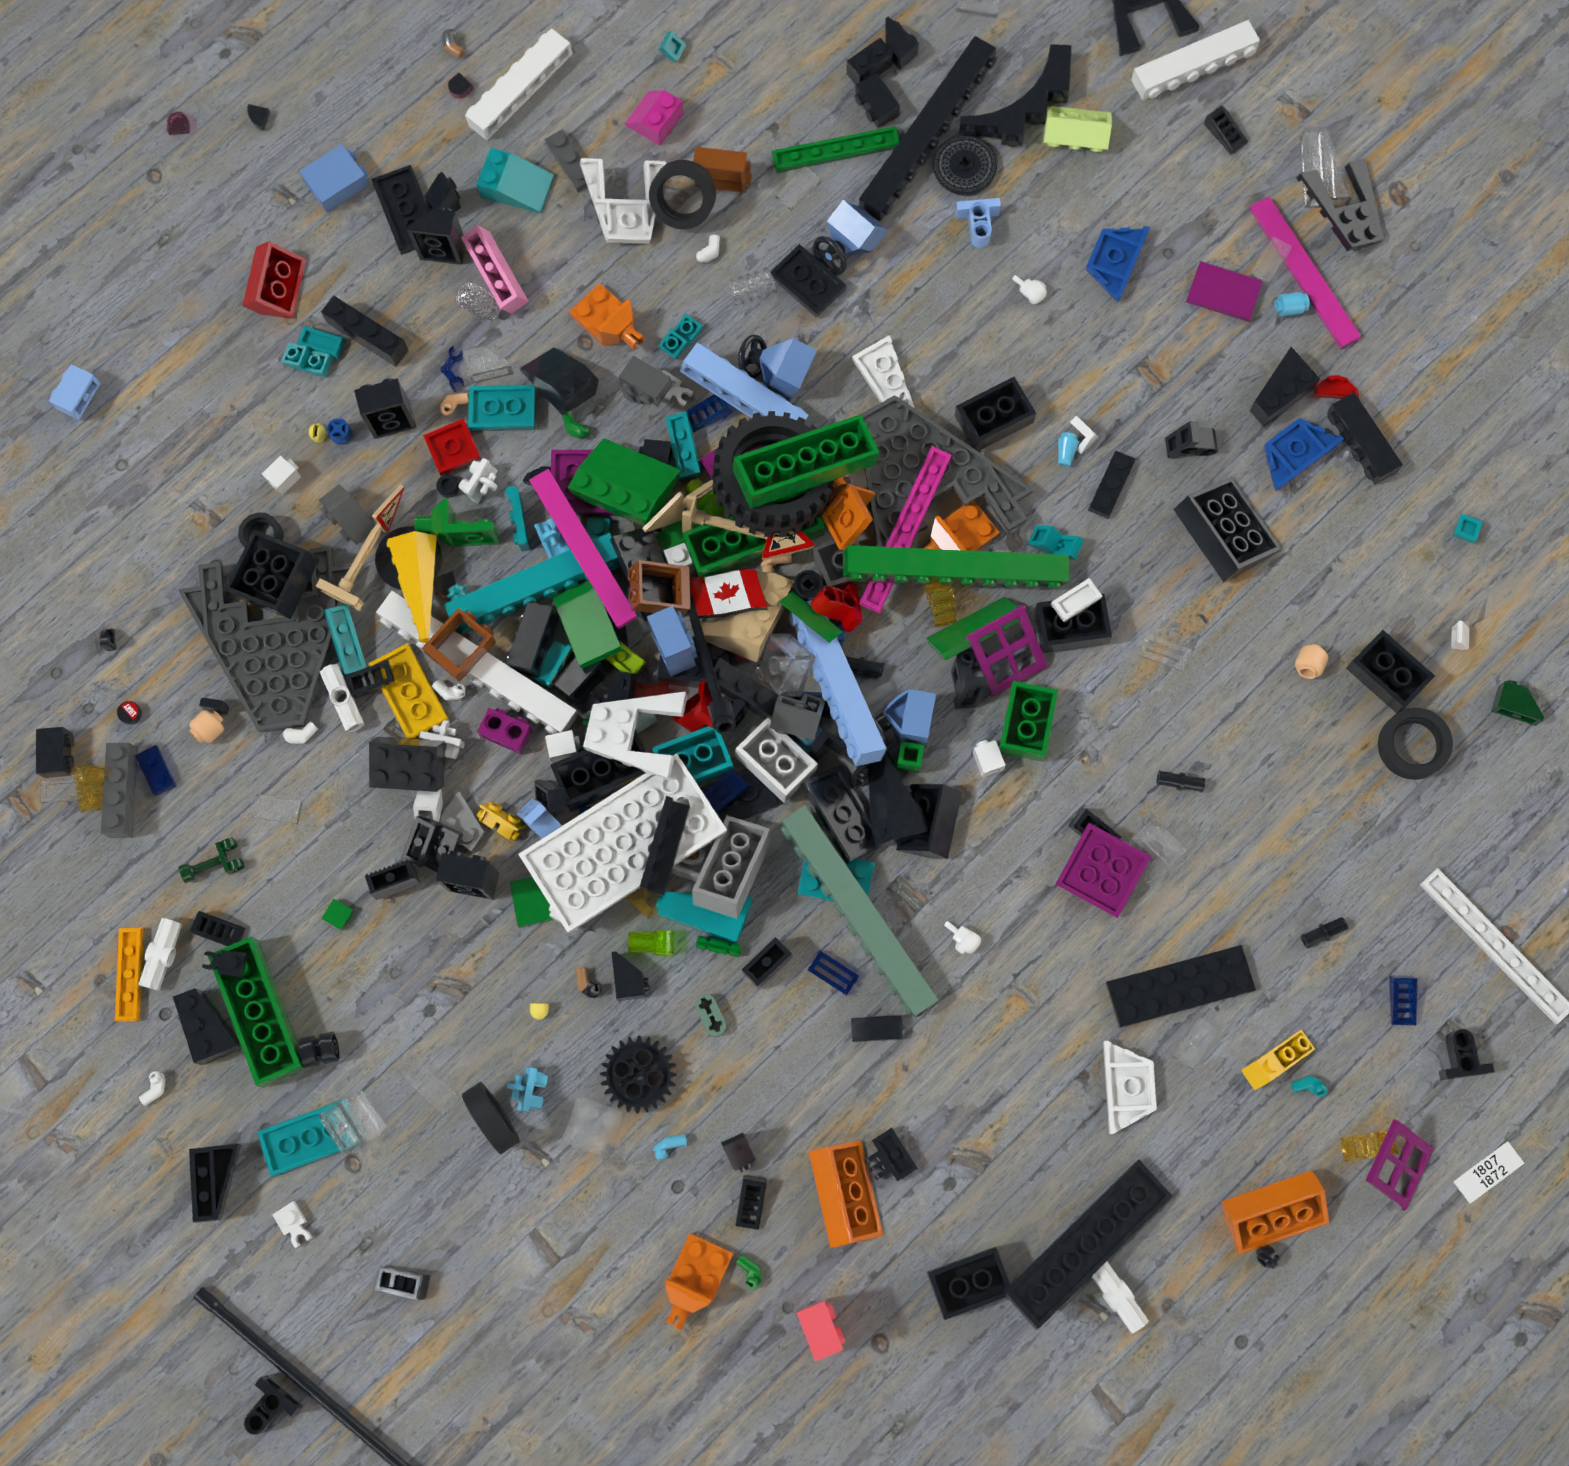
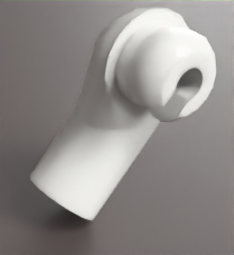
(711, 251)
(449, 693)
(297, 736)
(156, 1088)

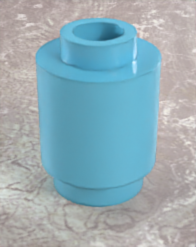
(1292, 304)

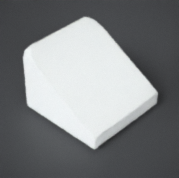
(1460, 636)

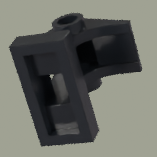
(965, 682)

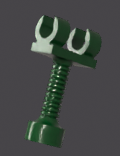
(188, 872)

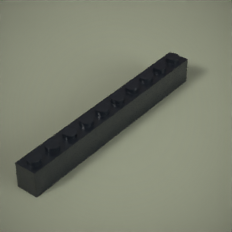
(927, 128)

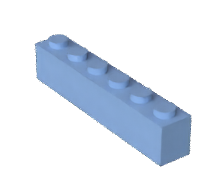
(735, 385)

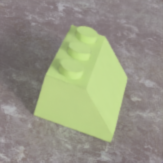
(1077, 128)

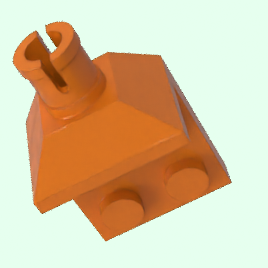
(607, 318)
(847, 512)
(963, 530)
(695, 1278)

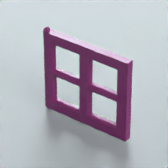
(1007, 650)
(1400, 1164)

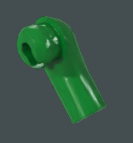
(574, 429)
(753, 1272)

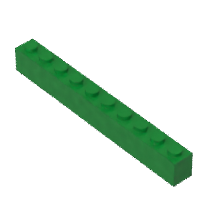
(955, 566)

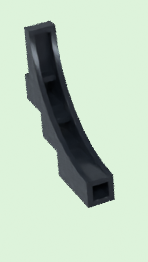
(1031, 108)

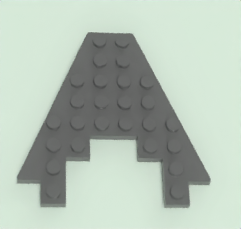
(904, 442)
(271, 660)

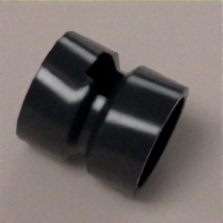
(807, 584)
(311, 1052)

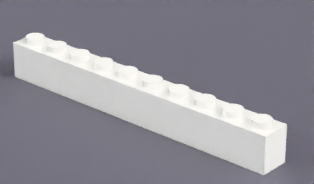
(488, 671)

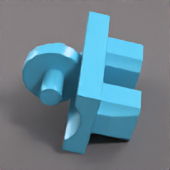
(551, 538)
(527, 1100)

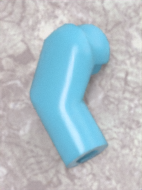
(668, 1142)

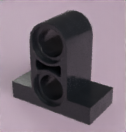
(1191, 441)
(1468, 1052)
(264, 1409)

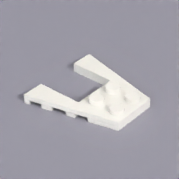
(621, 218)
(613, 729)

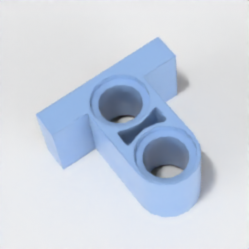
(982, 224)
(538, 818)

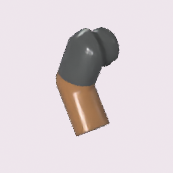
(449, 45)

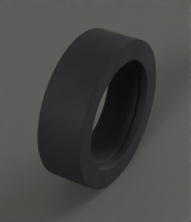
(700, 176)
(1434, 724)
(490, 1118)

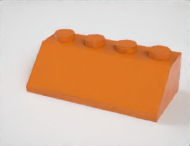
(845, 1193)
(1276, 1212)

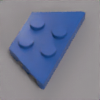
(1115, 257)
(1296, 450)

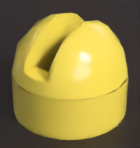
(321, 433)
(539, 1011)

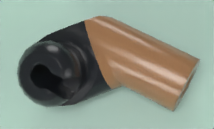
(586, 986)

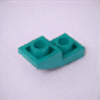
(681, 336)
(305, 360)

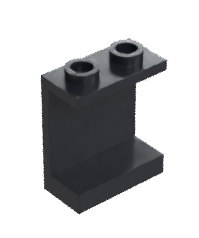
(825, 740)

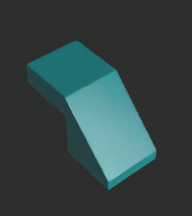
(1053, 542)

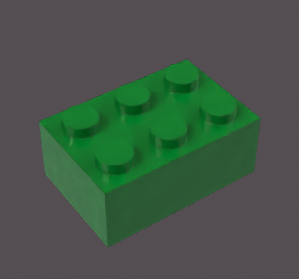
(1028, 721)

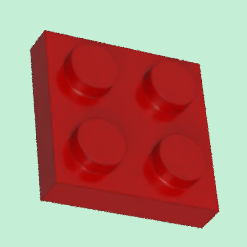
(452, 447)

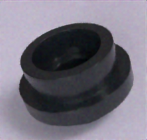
(1267, 1256)

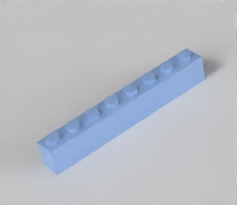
(842, 695)

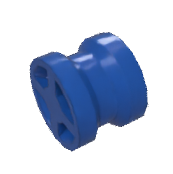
(339, 426)

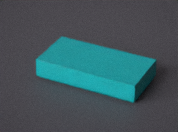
(321, 341)

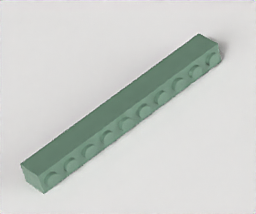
(859, 912)

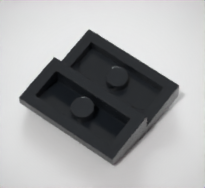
(428, 842)

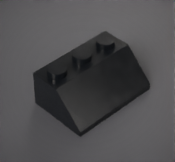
(438, 237)
(940, 812)

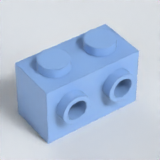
(74, 392)

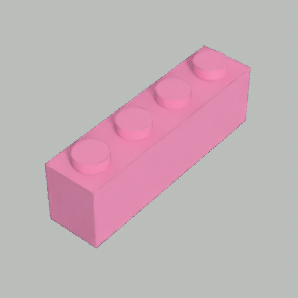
(494, 269)

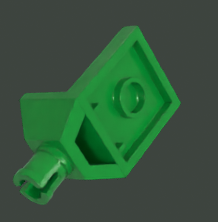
(454, 532)

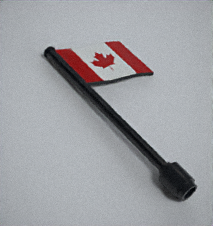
(721, 597)

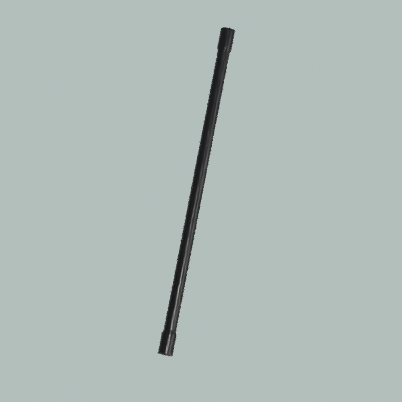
(214, 1306)

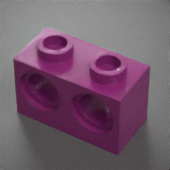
(502, 735)

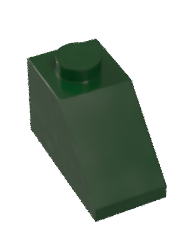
(1516, 703)

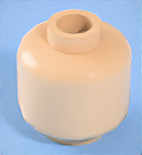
(1311, 661)
(206, 726)

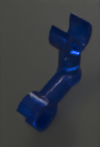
(446, 368)

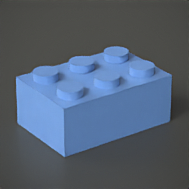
(673, 640)

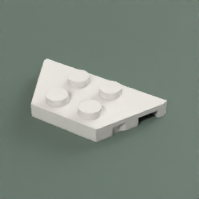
(1128, 1086)

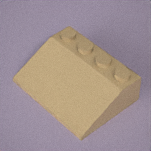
(748, 631)

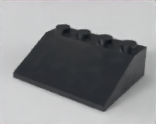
(1226, 528)

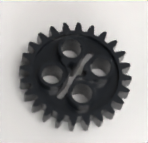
(628, 1055)

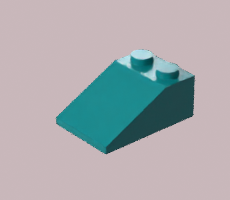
(514, 181)

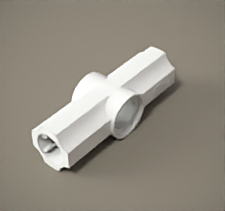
(347, 709)
(160, 954)
(1120, 1298)

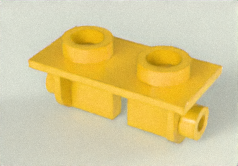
(508, 823)

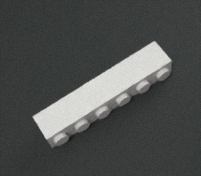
(1195, 60)
(518, 84)

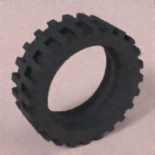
(766, 517)

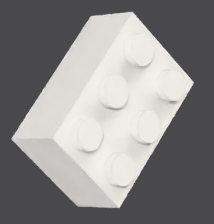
(775, 760)

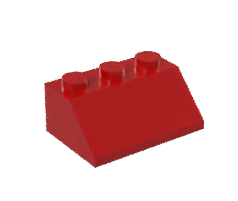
(274, 281)

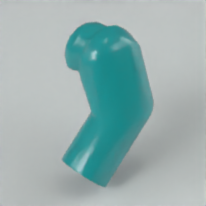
(1310, 1084)

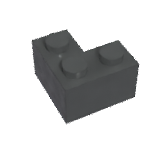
(644, 383)
(344, 510)
(797, 716)

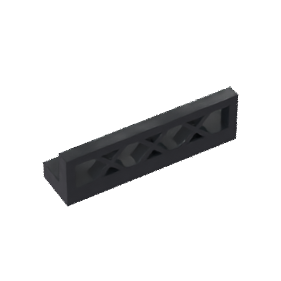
(664, 847)

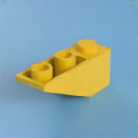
(1277, 1060)

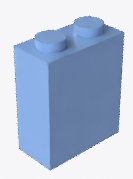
(335, 177)

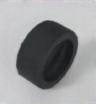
(255, 519)

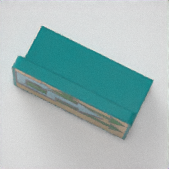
(555, 661)

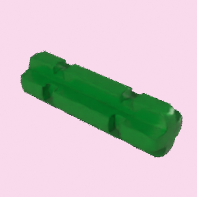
(718, 946)

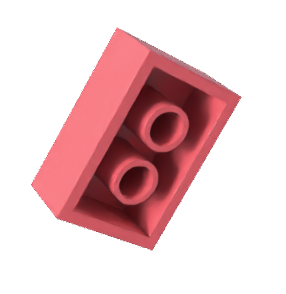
(820, 1329)

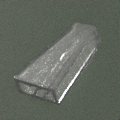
(1320, 155)

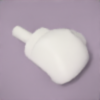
(1034, 290)
(965, 939)

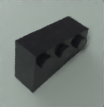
(1286, 386)
(204, 1028)
(211, 1179)

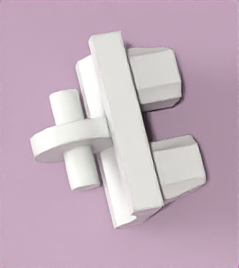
(480, 482)
(451, 744)

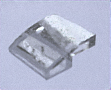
(353, 1122)

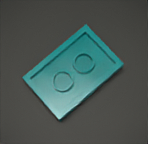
(502, 407)
(861, 870)

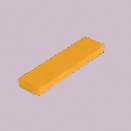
(129, 974)

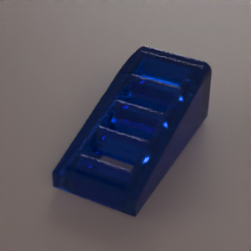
(718, 414)
(1394, 990)

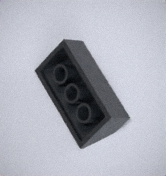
(594, 777)

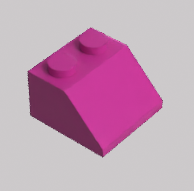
(656, 115)

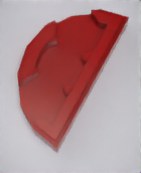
(1335, 387)

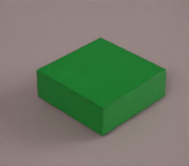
(337, 914)

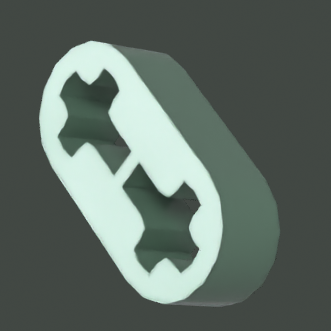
(705, 1018)

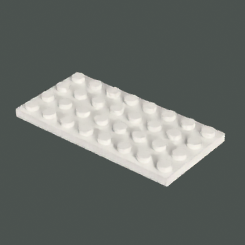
(606, 848)

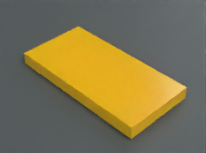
(412, 694)

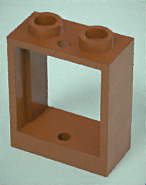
(727, 168)
(680, 586)
(432, 646)

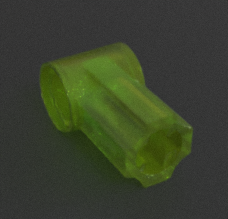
(708, 502)
(657, 942)

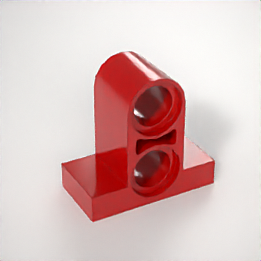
(839, 605)
(696, 710)

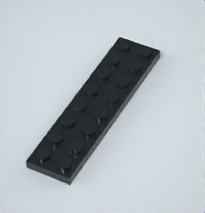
(1087, 1244)

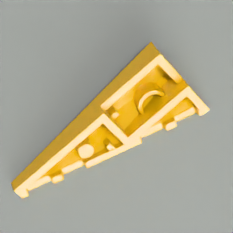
(415, 562)

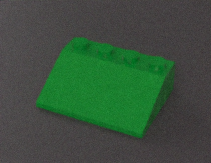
(624, 482)

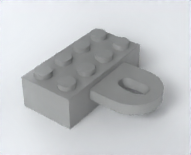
(727, 867)

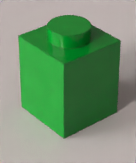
(910, 757)

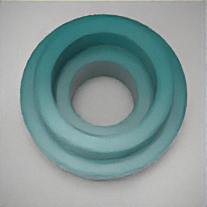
(456, 591)

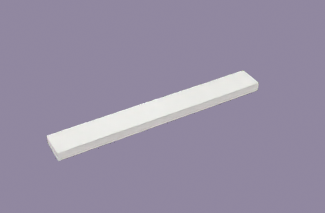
(1496, 946)

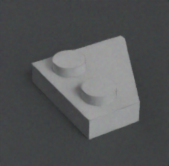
(461, 818)

